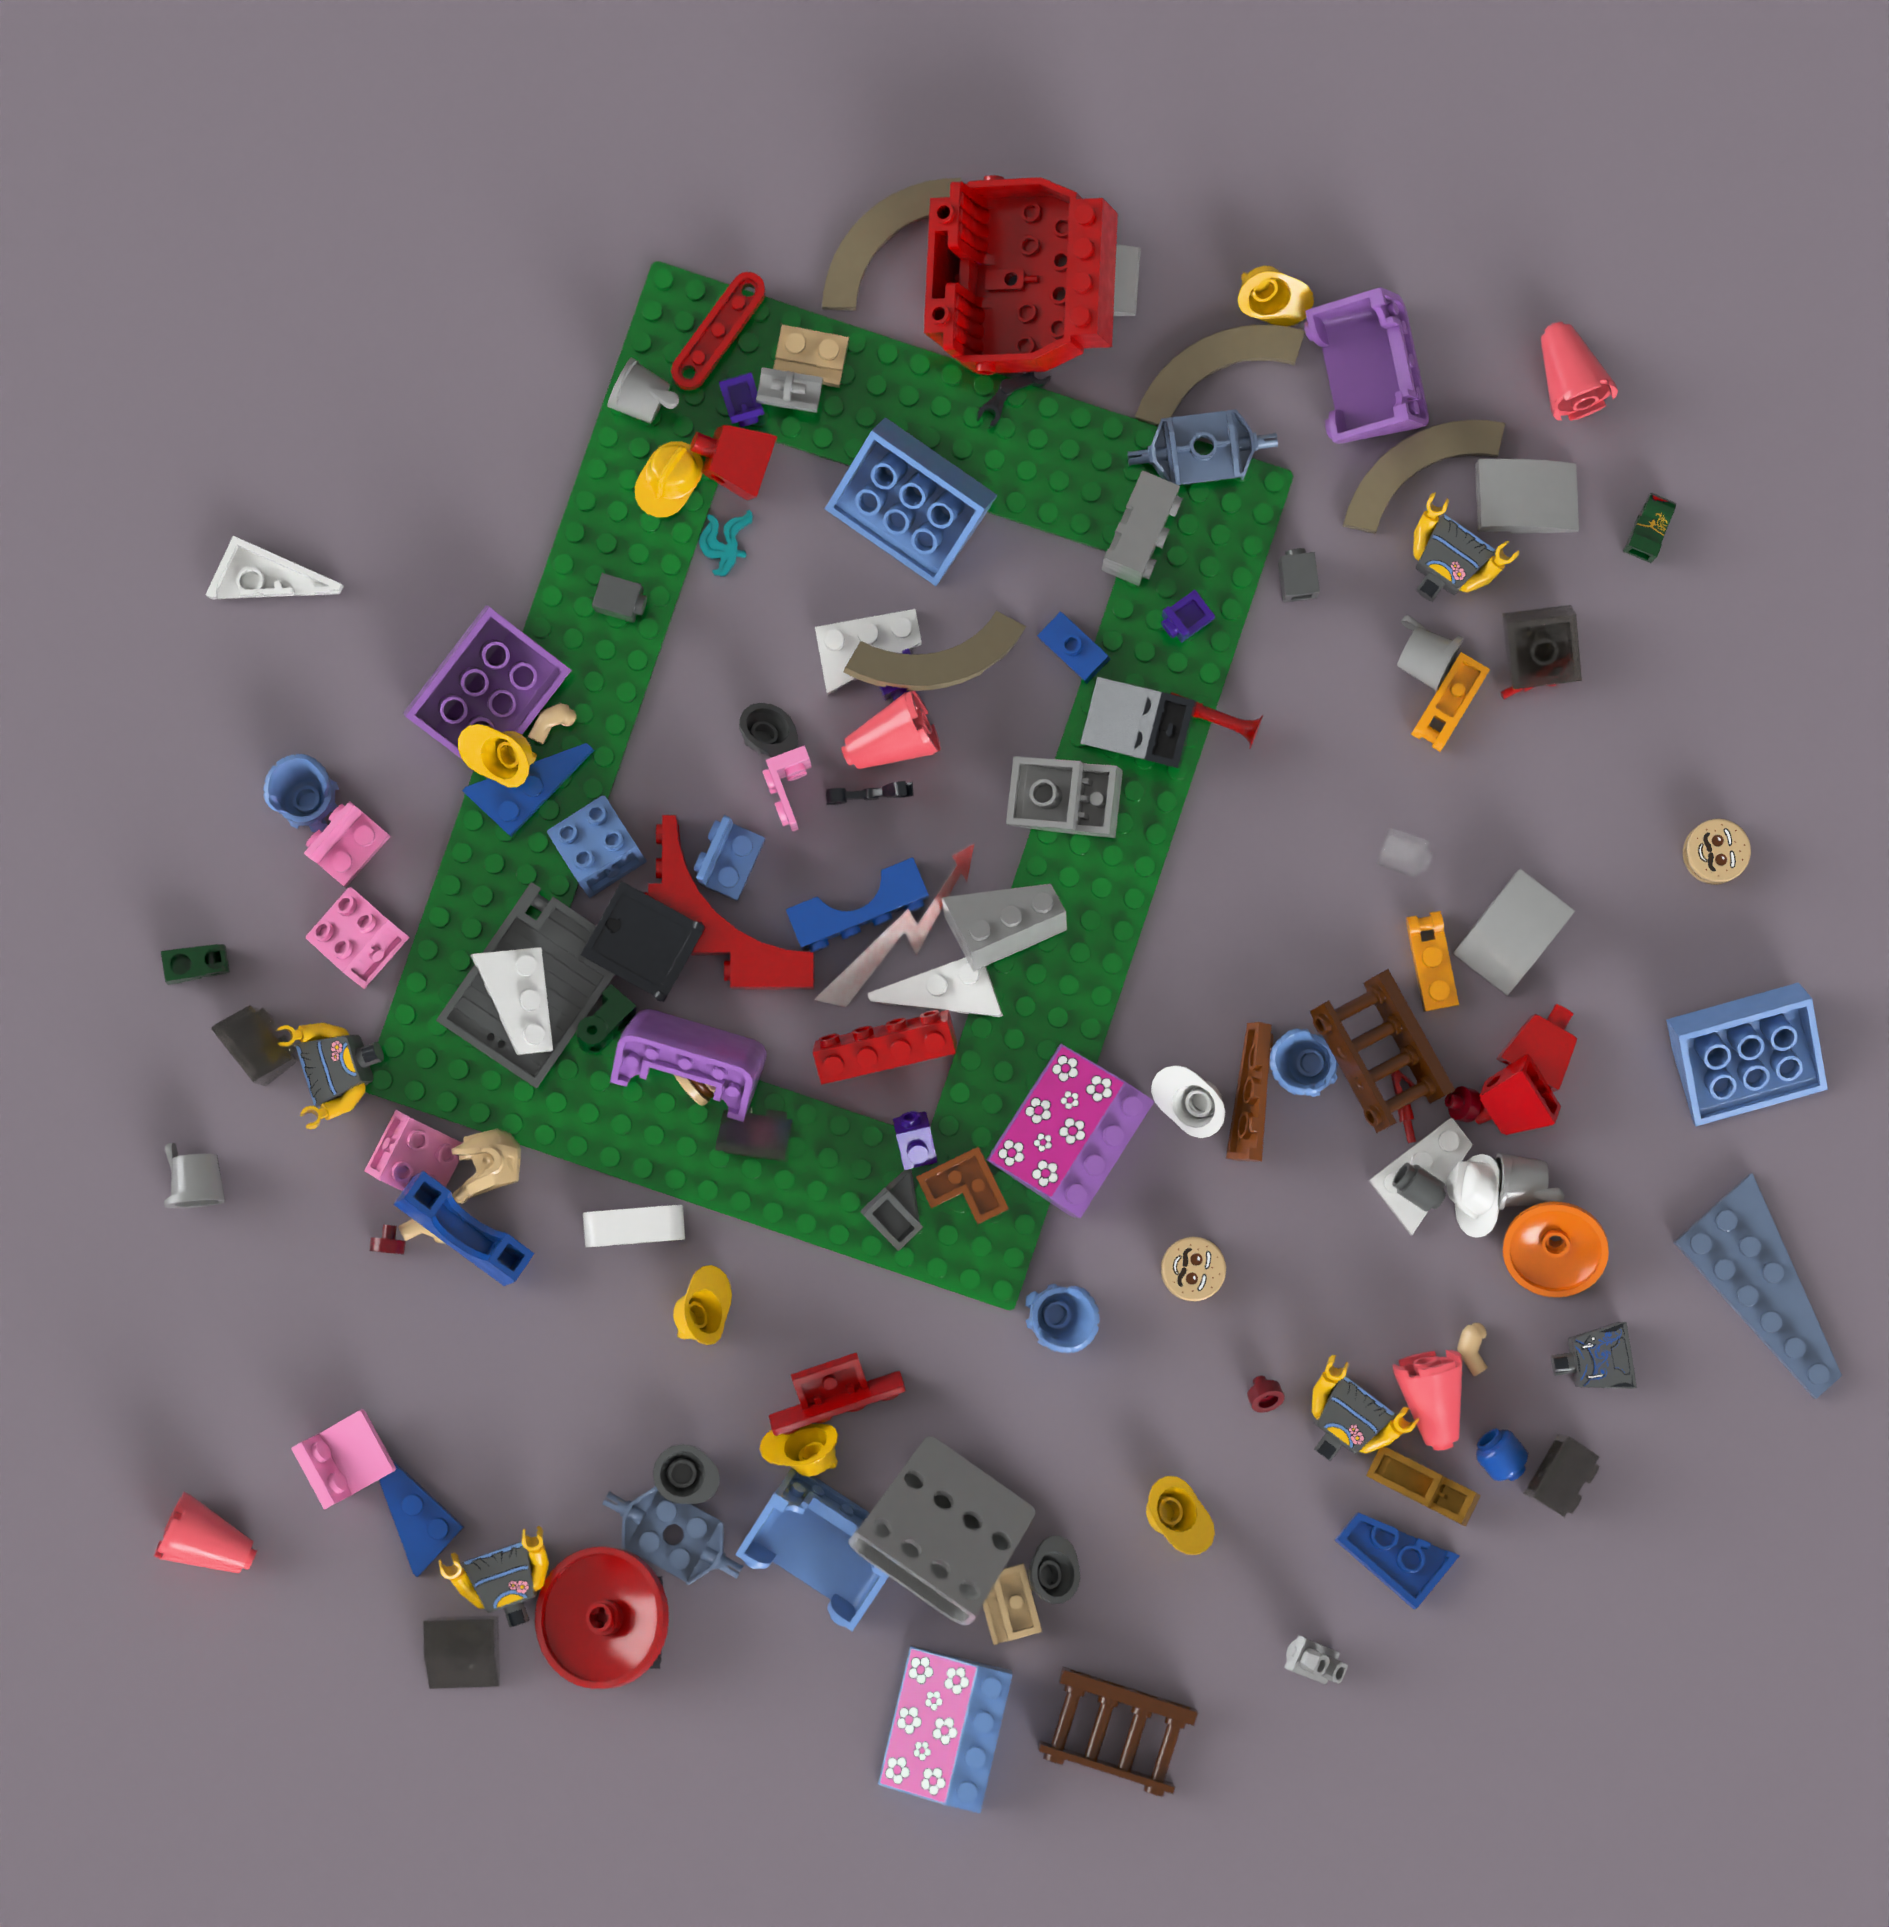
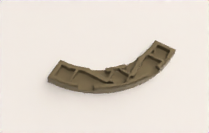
(871, 234)
(1211, 355)
(1414, 455)
(940, 668)

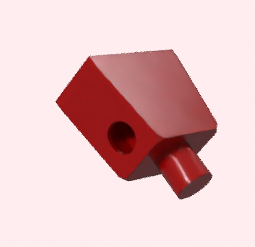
(735, 458)
(1545, 1043)
(1518, 1099)

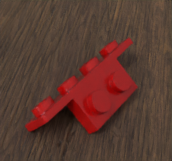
(833, 1390)

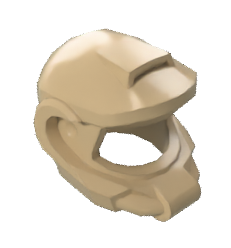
(496, 1162)

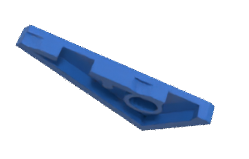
(515, 805)
(419, 1519)

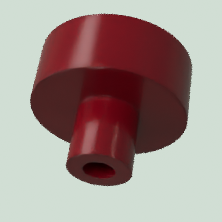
(1463, 1104)
(387, 1242)
(1265, 1394)

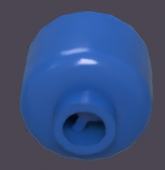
(1501, 1455)

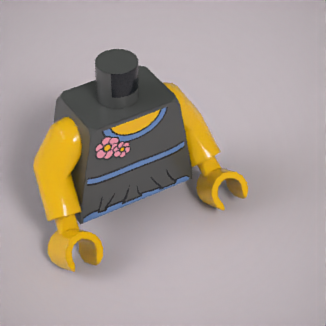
(1453, 555)
(333, 1066)
(1352, 1415)
(502, 1577)

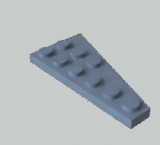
(1751, 1269)

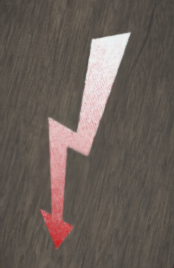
(851, 980)

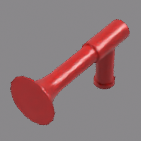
(1246, 728)

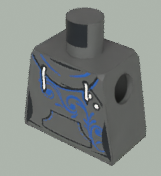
(1598, 1358)

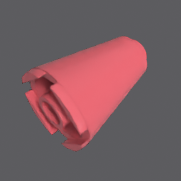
(1573, 374)
(893, 735)
(1433, 1395)
(204, 1539)

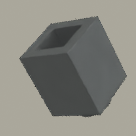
(1298, 575)
(619, 598)

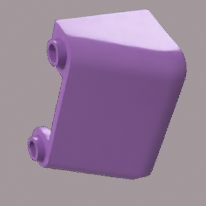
(1369, 365)
(692, 1052)

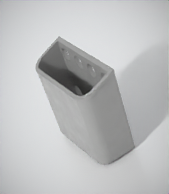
(944, 1530)

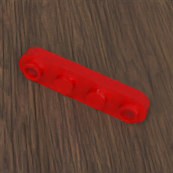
(718, 330)

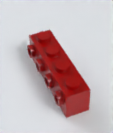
(884, 1046)

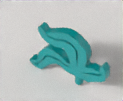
(716, 550)

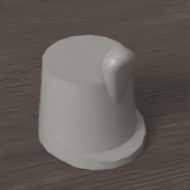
(641, 393)
(1427, 654)
(194, 1180)
(1524, 1182)

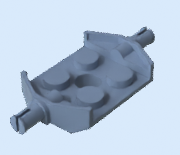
(1179, 463)
(644, 1529)

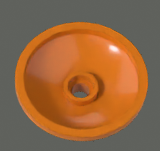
(1555, 1266)

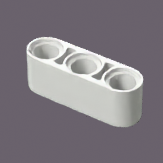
(633, 1226)

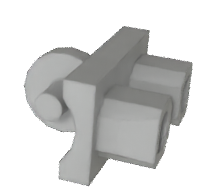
(789, 390)
(1315, 1661)

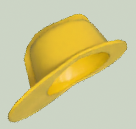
(1274, 296)
(668, 479)
(496, 754)
(704, 1307)
(806, 1451)
(1179, 1516)

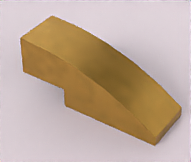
(1423, 1485)

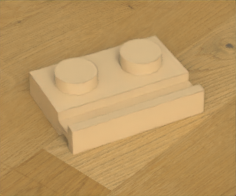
(812, 354)
(1011, 1606)

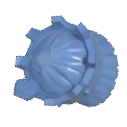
(300, 791)
(1303, 1062)
(1063, 1317)

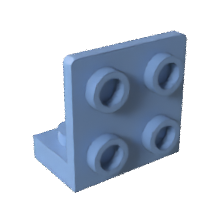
(596, 846)
(728, 859)

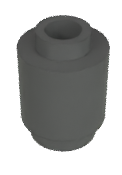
(1419, 1187)

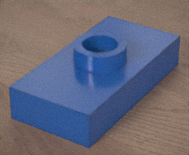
(1073, 647)

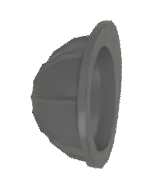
(768, 729)
(685, 1475)
(1054, 1570)

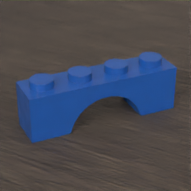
(899, 890)
(440, 1214)

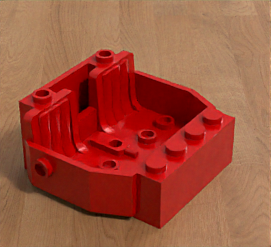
(1019, 230)

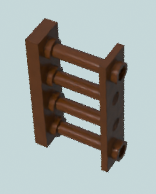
(1409, 1037)
(1142, 1705)

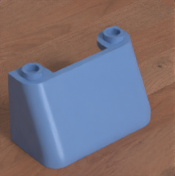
(808, 1535)

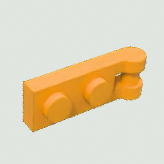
(1451, 700)
(1432, 962)

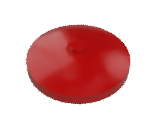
(601, 1617)

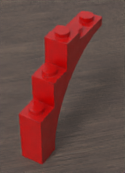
(752, 962)

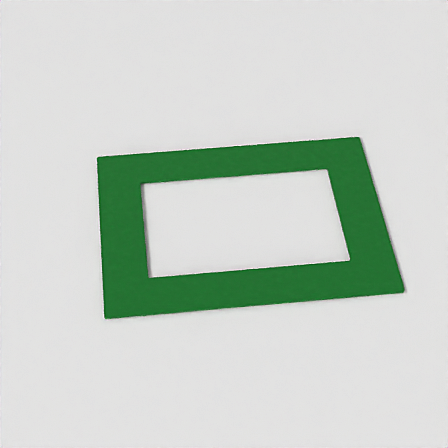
(1053, 470)

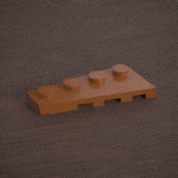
(1251, 1094)

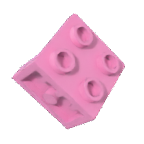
(789, 765)
(346, 843)
(356, 937)
(409, 1149)
(344, 1459)

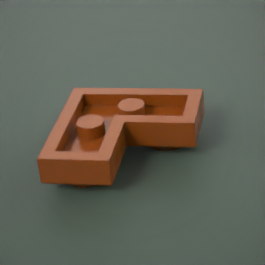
(969, 1176)

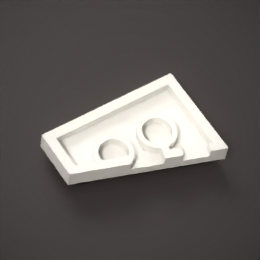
(839, 640)
(519, 992)
(1436, 1154)

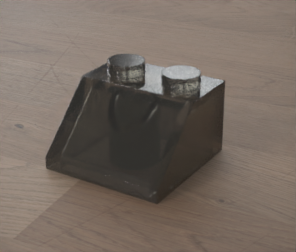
(1542, 646)
(254, 1044)
(757, 1136)
(1562, 1475)
(462, 1651)

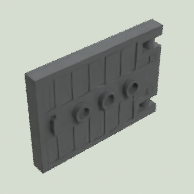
(570, 982)

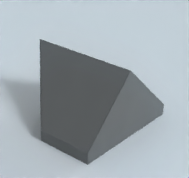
(895, 1210)

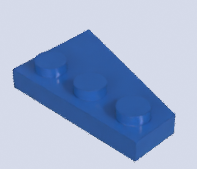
(1397, 1559)

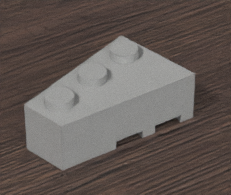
(1142, 528)
(1003, 921)

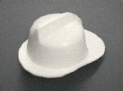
(1189, 1101)
(1475, 1191)

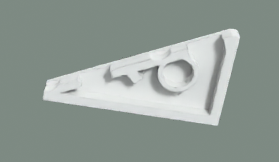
(256, 573)
(944, 988)

